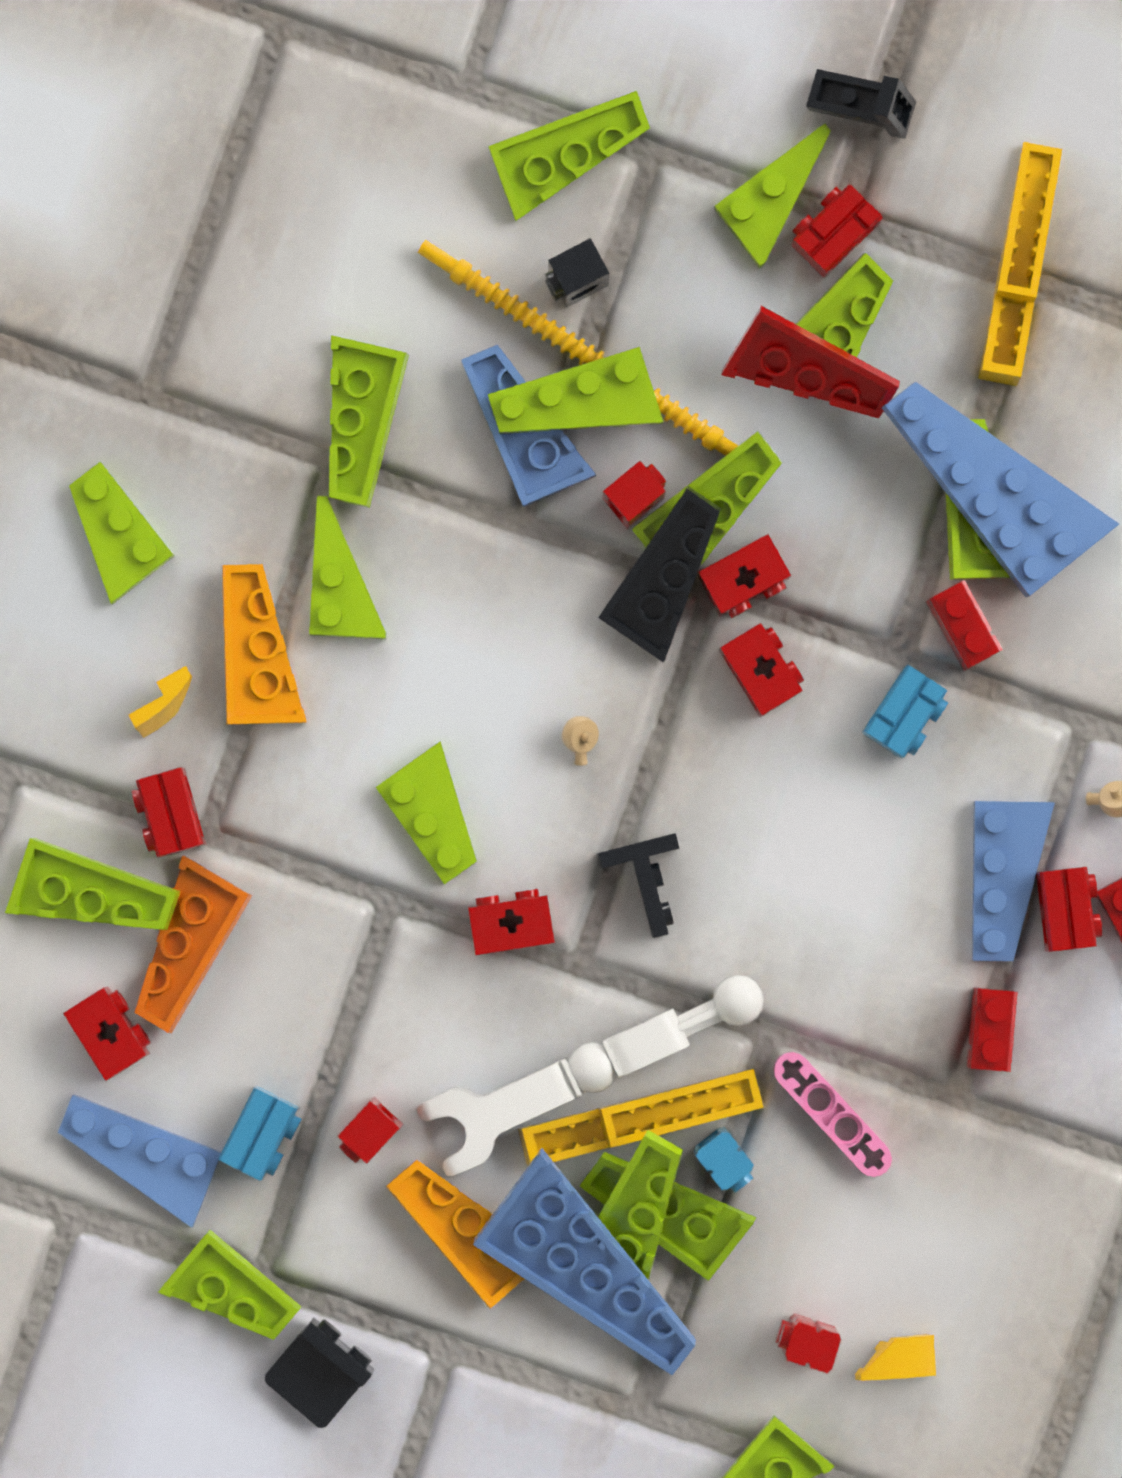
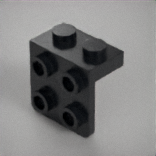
(319, 1372)

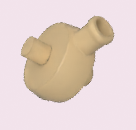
(580, 737)
(1109, 799)

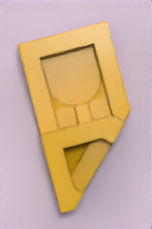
(163, 709)
(900, 1359)

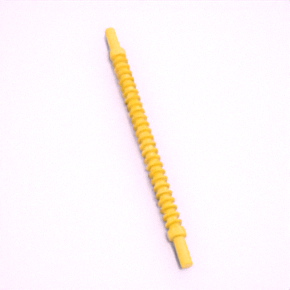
(462, 272)

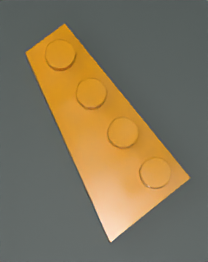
(255, 654)
(452, 1225)

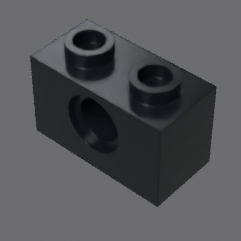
(576, 273)

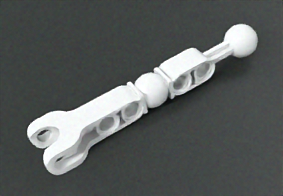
(589, 1069)

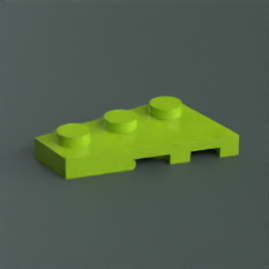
(849, 306)
(117, 532)
(430, 812)
(228, 1285)

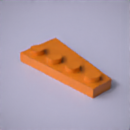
(186, 950)

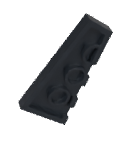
(659, 584)

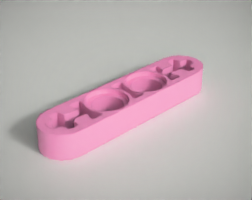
(829, 1116)

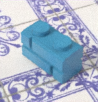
(905, 712)
(259, 1134)
(724, 1160)

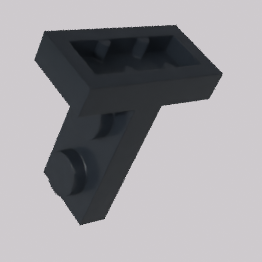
(863, 100)
(647, 875)

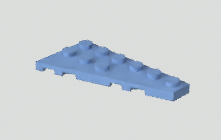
(1011, 504)
(566, 1251)

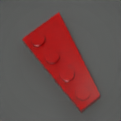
(796, 360)

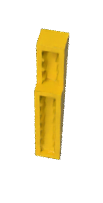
(1020, 264)
(631, 1119)

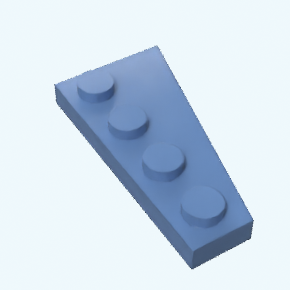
(536, 461)
(1005, 863)
(150, 1158)

